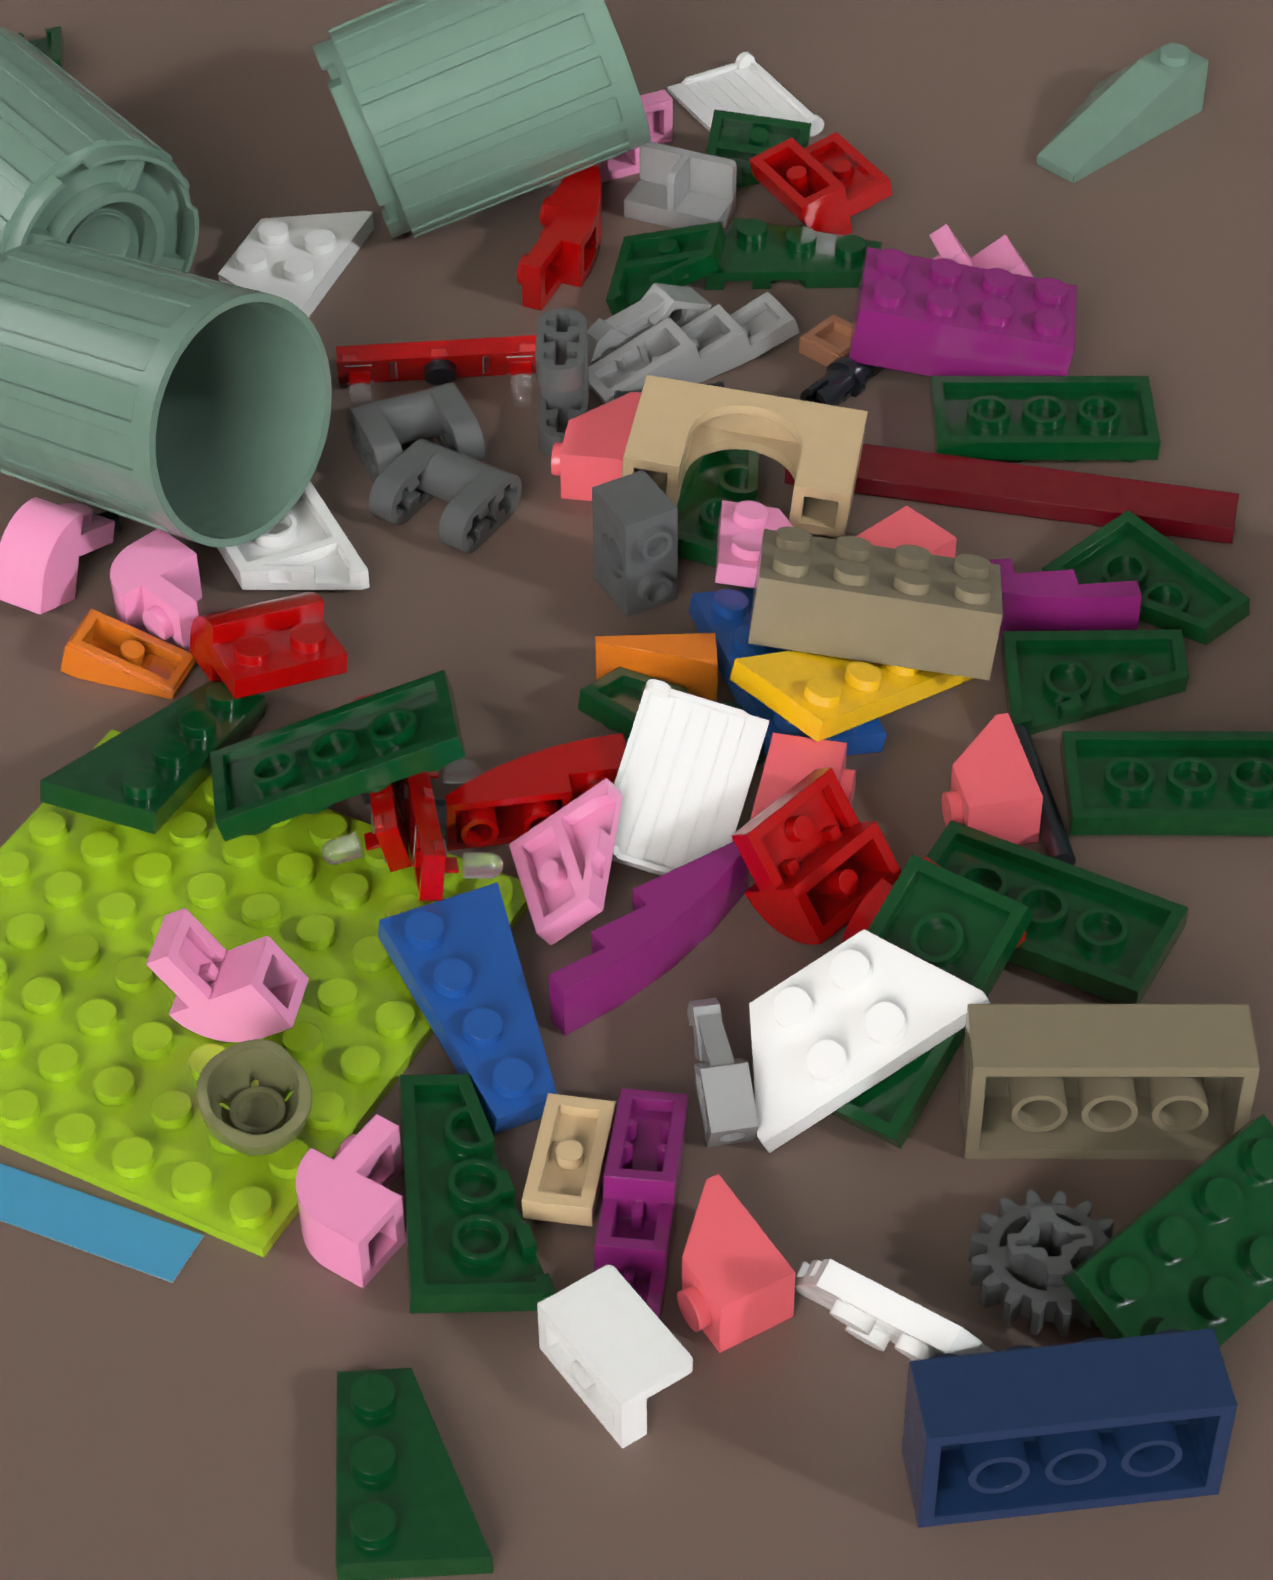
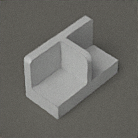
(682, 188)

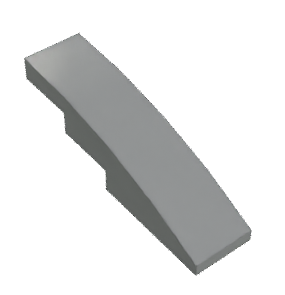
(696, 350)

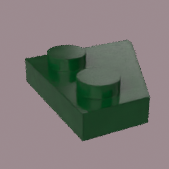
(747, 135)
(664, 258)

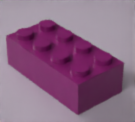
(960, 319)

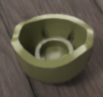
(257, 1116)

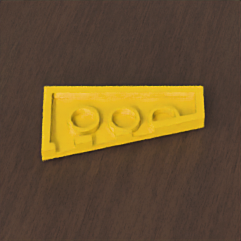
(833, 693)

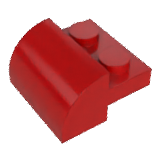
(821, 182)
(267, 645)
(812, 859)

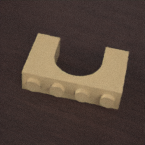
(810, 439)

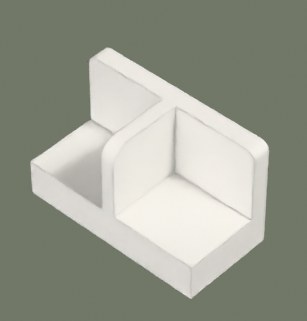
(611, 1350)

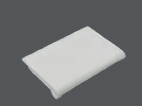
(741, 89)
(683, 778)

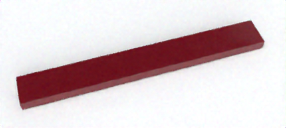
(1043, 492)

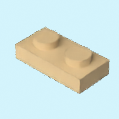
(569, 1160)

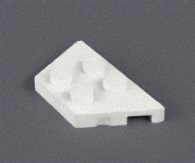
(298, 255)
(299, 553)
(846, 1029)
(882, 1315)

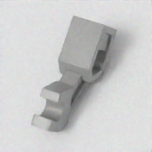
(658, 303)
(721, 1080)

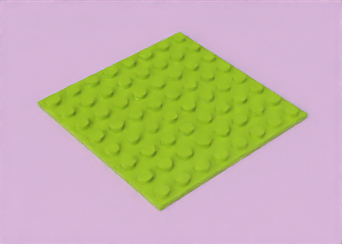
(87, 1040)

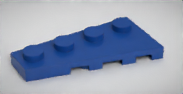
(475, 998)

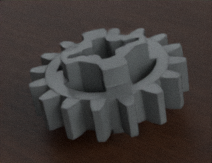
(1027, 1254)

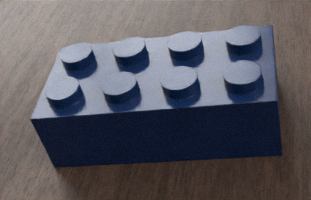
(1066, 1426)

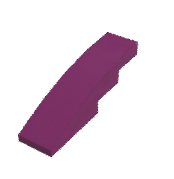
(1060, 604)
(638, 948)
(642, 1190)

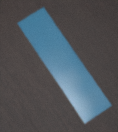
(94, 1224)

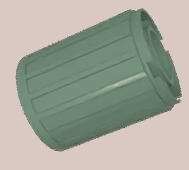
(479, 101)
(83, 170)
(158, 392)

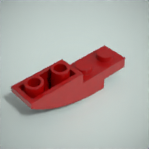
(568, 240)
(528, 790)

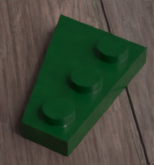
(777, 252)
(397, 1487)

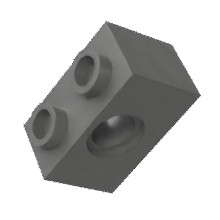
(635, 543)

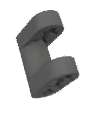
(560, 372)
(386, 424)
(476, 493)

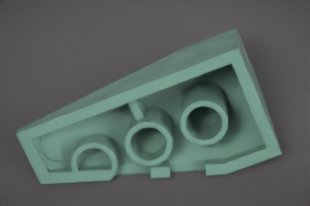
(1128, 111)

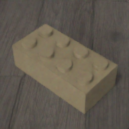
(876, 603)
(1105, 1080)

